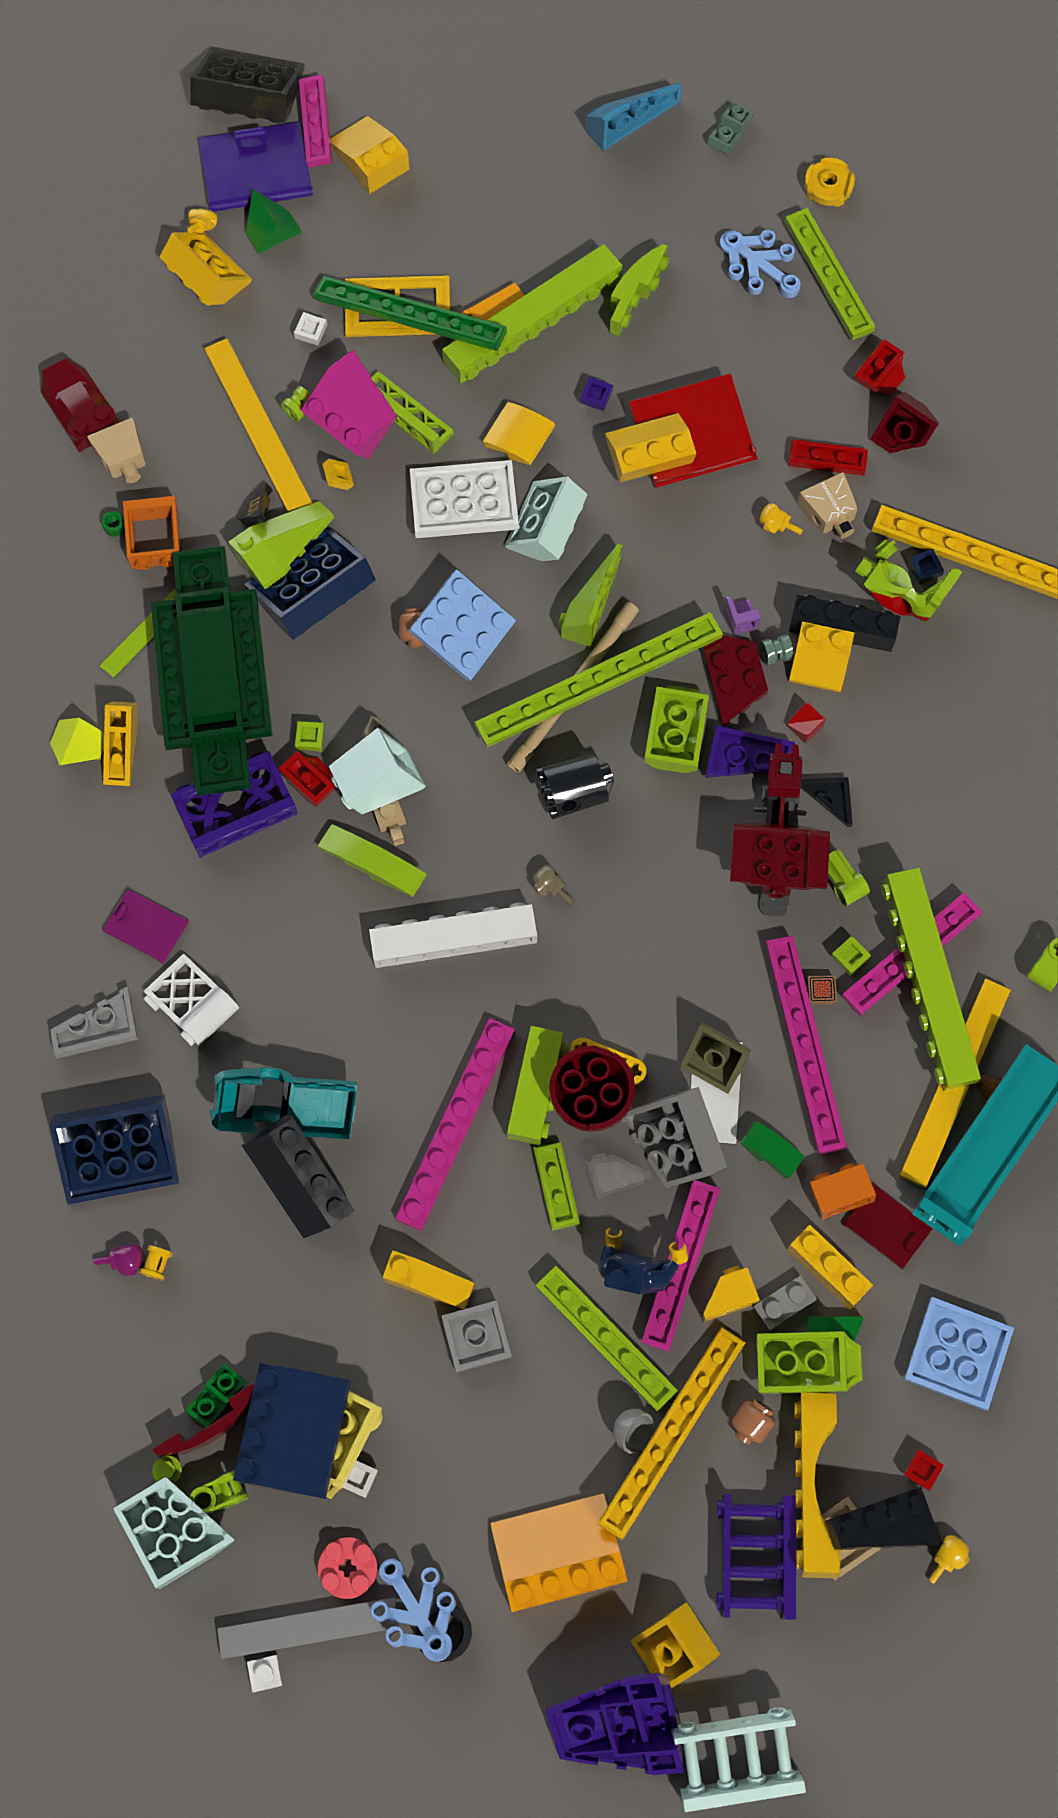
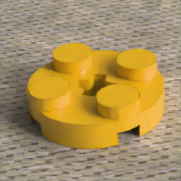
(829, 194)

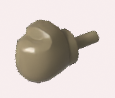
(549, 882)

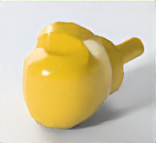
(202, 220)
(776, 520)
(950, 1555)

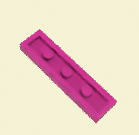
(315, 121)

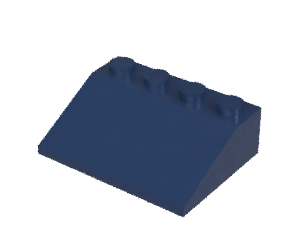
(315, 584)
(115, 1149)
(292, 1430)

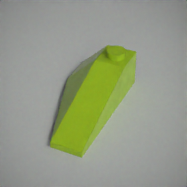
(272, 546)
(588, 606)

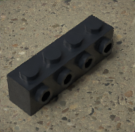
(870, 627)

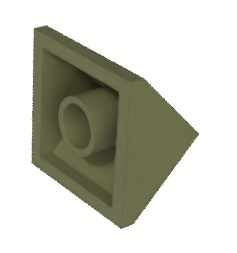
(715, 1058)

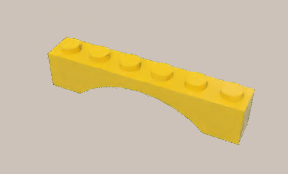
(817, 1421)

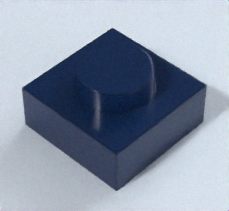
(926, 566)

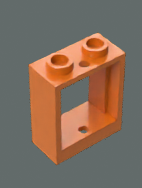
(150, 510)

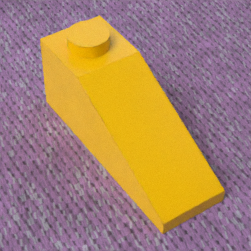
(119, 742)
(427, 1280)

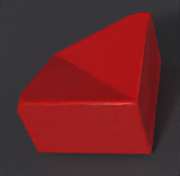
(806, 722)

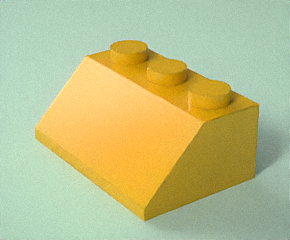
(204, 267)
(650, 447)

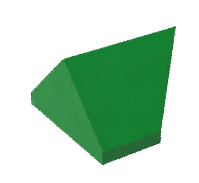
(269, 223)

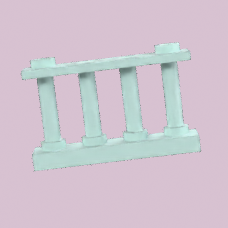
(756, 1785)

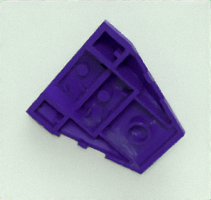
(621, 1725)

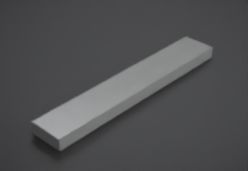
(302, 1629)

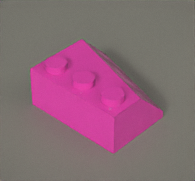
(351, 406)

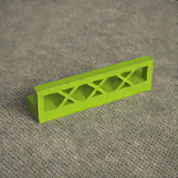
(411, 424)

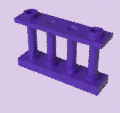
(783, 1572)

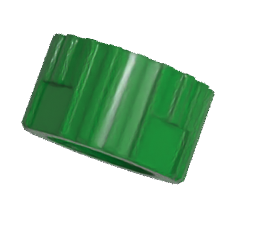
(110, 517)

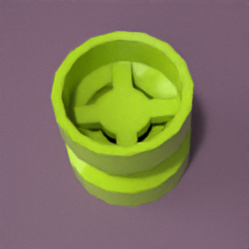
(293, 405)

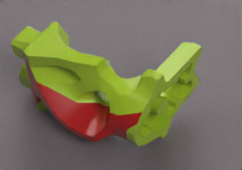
(894, 589)

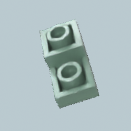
(731, 128)

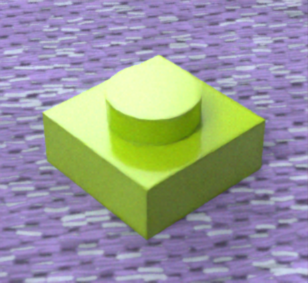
(309, 736)
(850, 955)

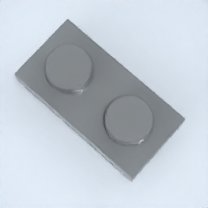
(784, 1303)

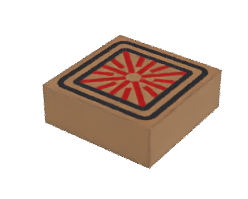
(822, 990)

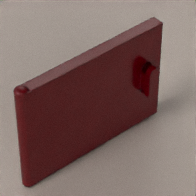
(888, 1228)

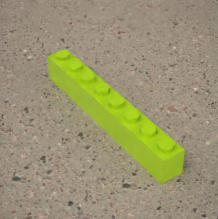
(537, 311)
(931, 980)

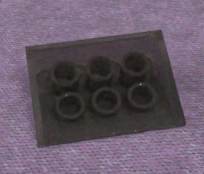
(246, 84)

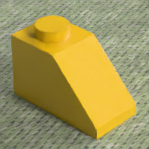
(731, 1294)

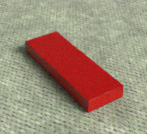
(828, 457)

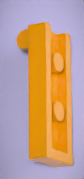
(495, 303)

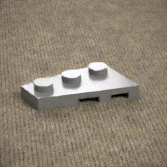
(98, 1028)

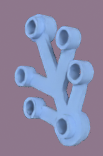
(759, 260)
(417, 1613)

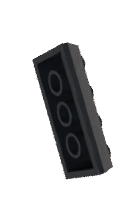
(297, 1177)

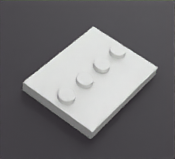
(464, 499)

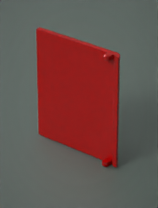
(714, 421)

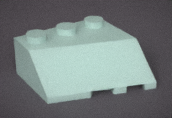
(170, 1532)

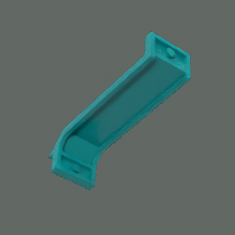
(991, 1146)

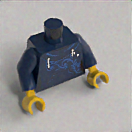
(637, 1272)

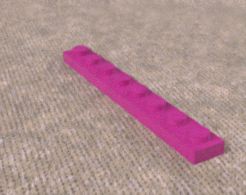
(805, 1045)
(455, 1125)

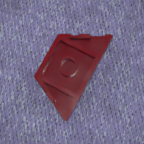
(734, 675)

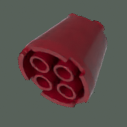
(594, 1073)

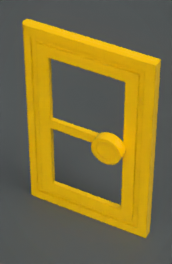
(354, 328)

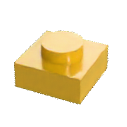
(338, 474)

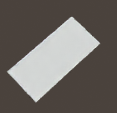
(721, 1108)

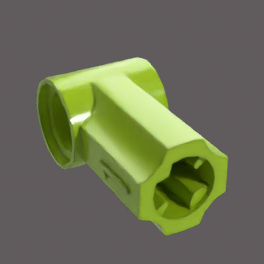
(847, 884)

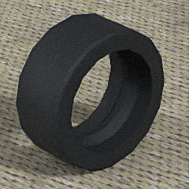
(466, 1630)

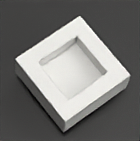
(310, 328)
(360, 1479)
(265, 1673)

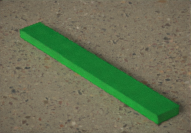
(410, 313)

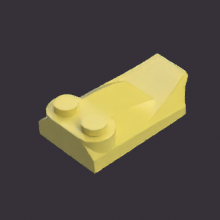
(359, 1420)

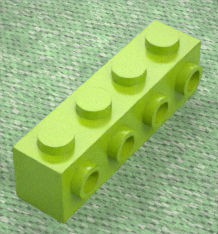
(532, 1093)

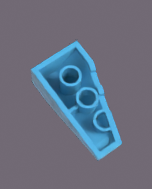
(624, 116)

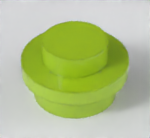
(885, 550)
(167, 1467)

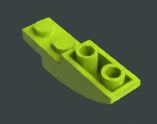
(636, 283)

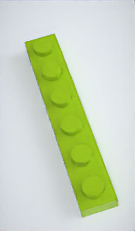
(829, 274)
(606, 1338)

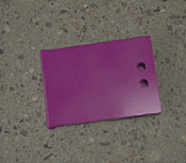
(145, 926)

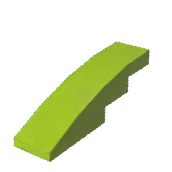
(372, 860)

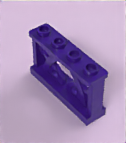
(237, 829)

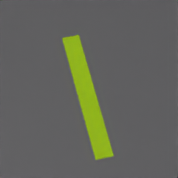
(131, 645)

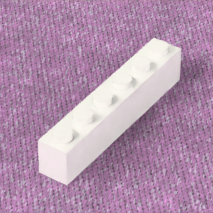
(453, 935)

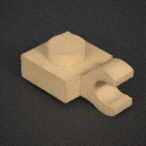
(391, 818)

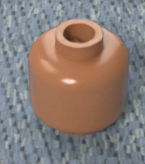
(405, 622)
(753, 1422)

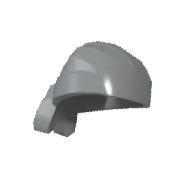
(633, 1430)

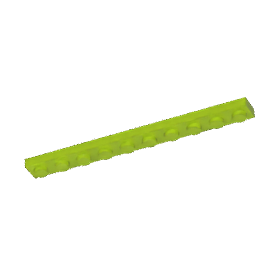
(598, 679)

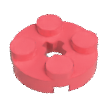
(361, 1557)

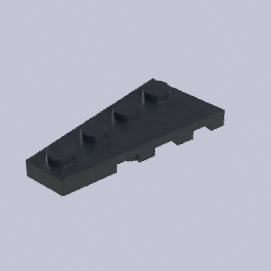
(886, 1524)

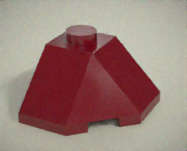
(905, 425)

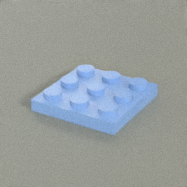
(462, 625)
(959, 1353)

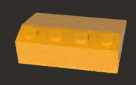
(557, 1553)

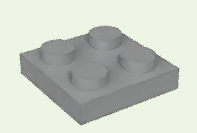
(476, 1336)

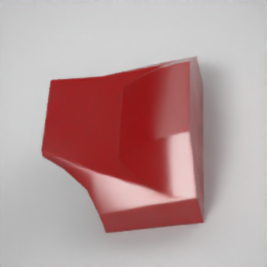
(882, 369)
(308, 777)

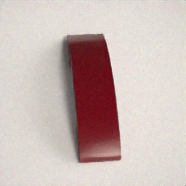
(177, 1445)

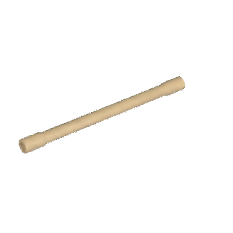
(619, 624)

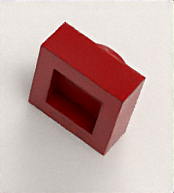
(923, 1470)

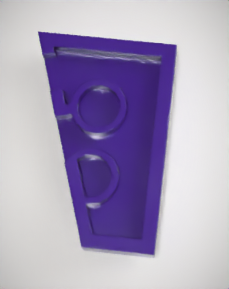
(741, 752)

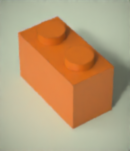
(842, 1190)

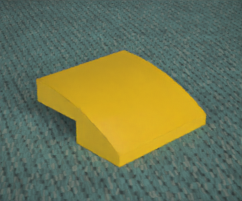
(519, 433)

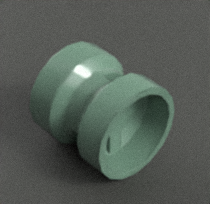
(777, 650)

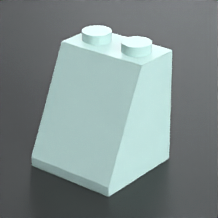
(375, 773)

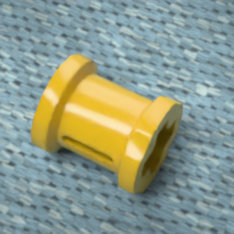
(155, 1263)

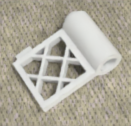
(202, 1017)

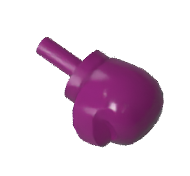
(125, 1259)

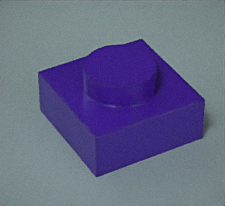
(596, 394)

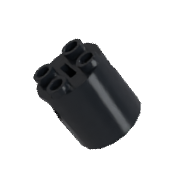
(575, 784)

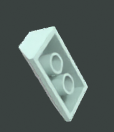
(547, 519)

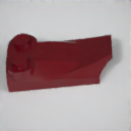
(76, 402)

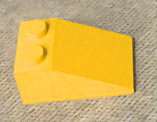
(371, 153)

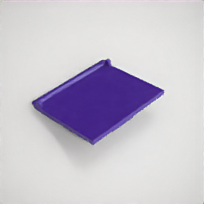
(257, 159)

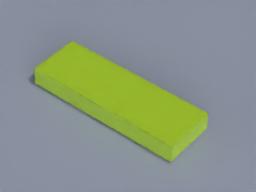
(556, 1186)

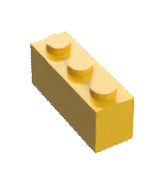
(829, 1267)

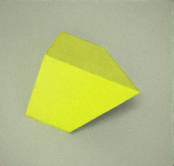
(77, 741)

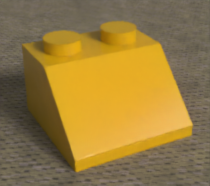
(821, 657)
(676, 1646)

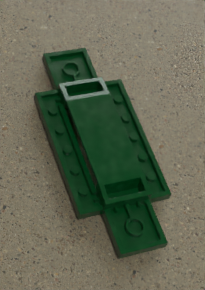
(200, 670)

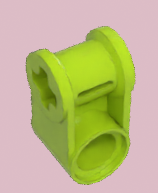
(1045, 969)
(221, 1493)

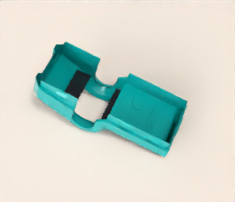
(317, 1105)

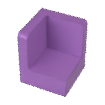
(741, 616)

